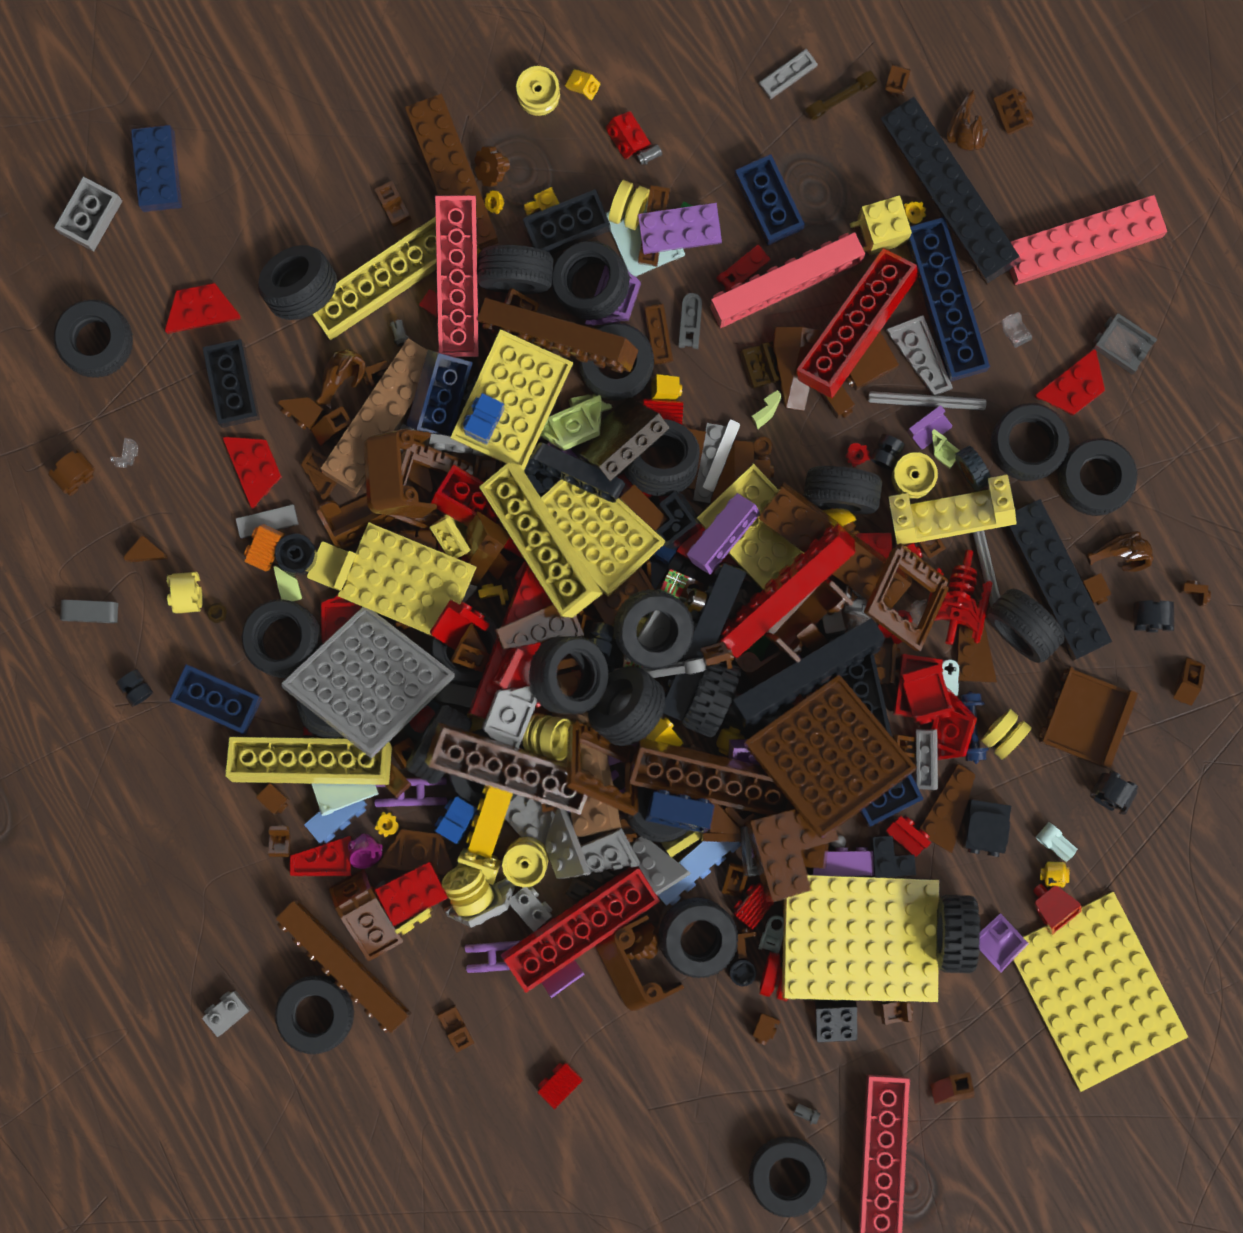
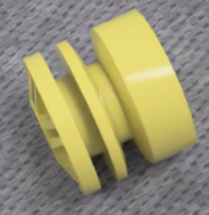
(547, 736)
(467, 890)

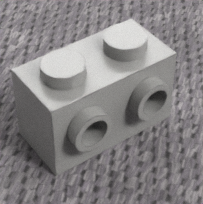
(530, 907)
(226, 1013)

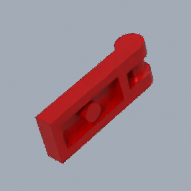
(744, 268)

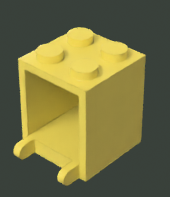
(883, 225)

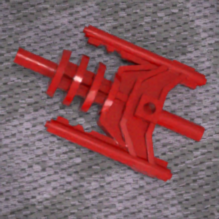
(959, 606)

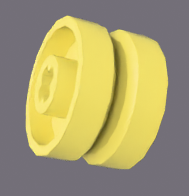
(536, 79)
(628, 205)
(913, 464)
(1008, 736)
(529, 872)

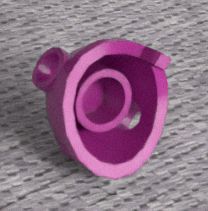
(364, 851)

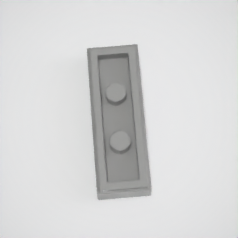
(788, 74)
(276, 519)
(926, 759)

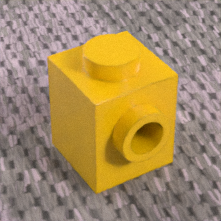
(665, 388)

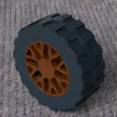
(973, 468)

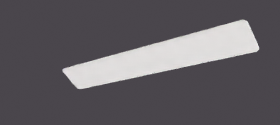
(721, 455)

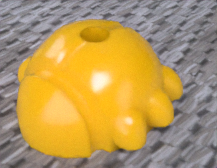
(494, 201)
(918, 210)
(391, 825)

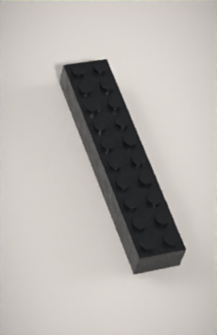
(951, 190)

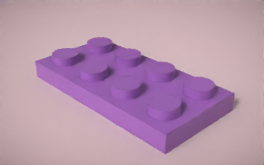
(680, 228)

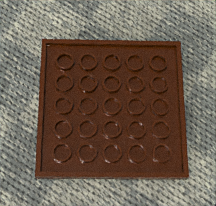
(830, 756)

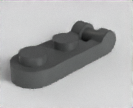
(690, 320)

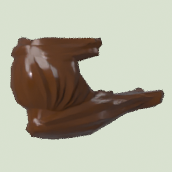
(961, 132)
(340, 367)
(1129, 546)

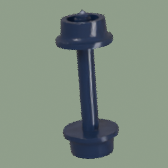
(975, 753)

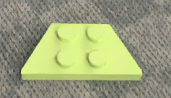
(574, 424)

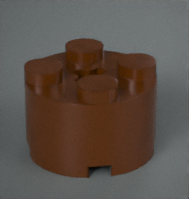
(72, 472)

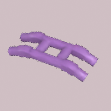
(421, 800)
(491, 948)

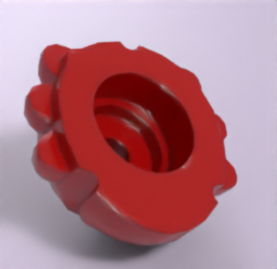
(855, 449)

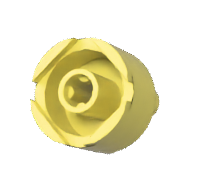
(185, 592)

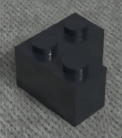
(682, 521)
(886, 863)

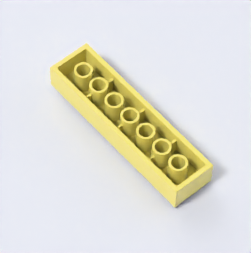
(380, 280)
(540, 540)
(305, 761)

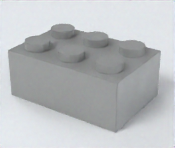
(88, 214)

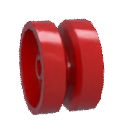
(772, 977)

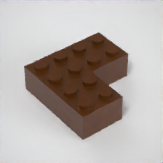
(777, 852)

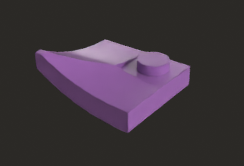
(1001, 942)

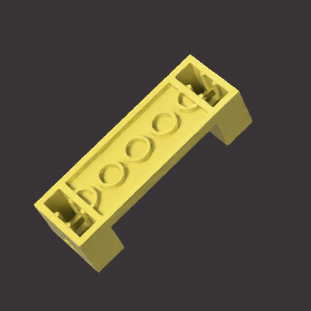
(953, 514)

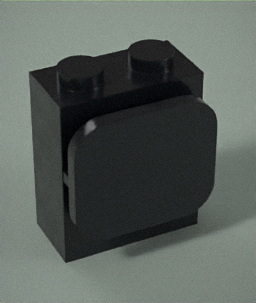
(987, 827)

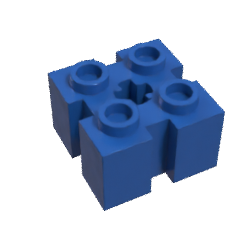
(484, 418)
(456, 820)

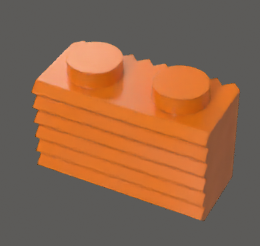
(262, 551)

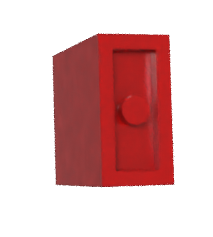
(514, 671)
(927, 694)

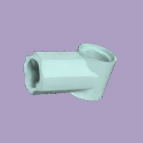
(1052, 839)

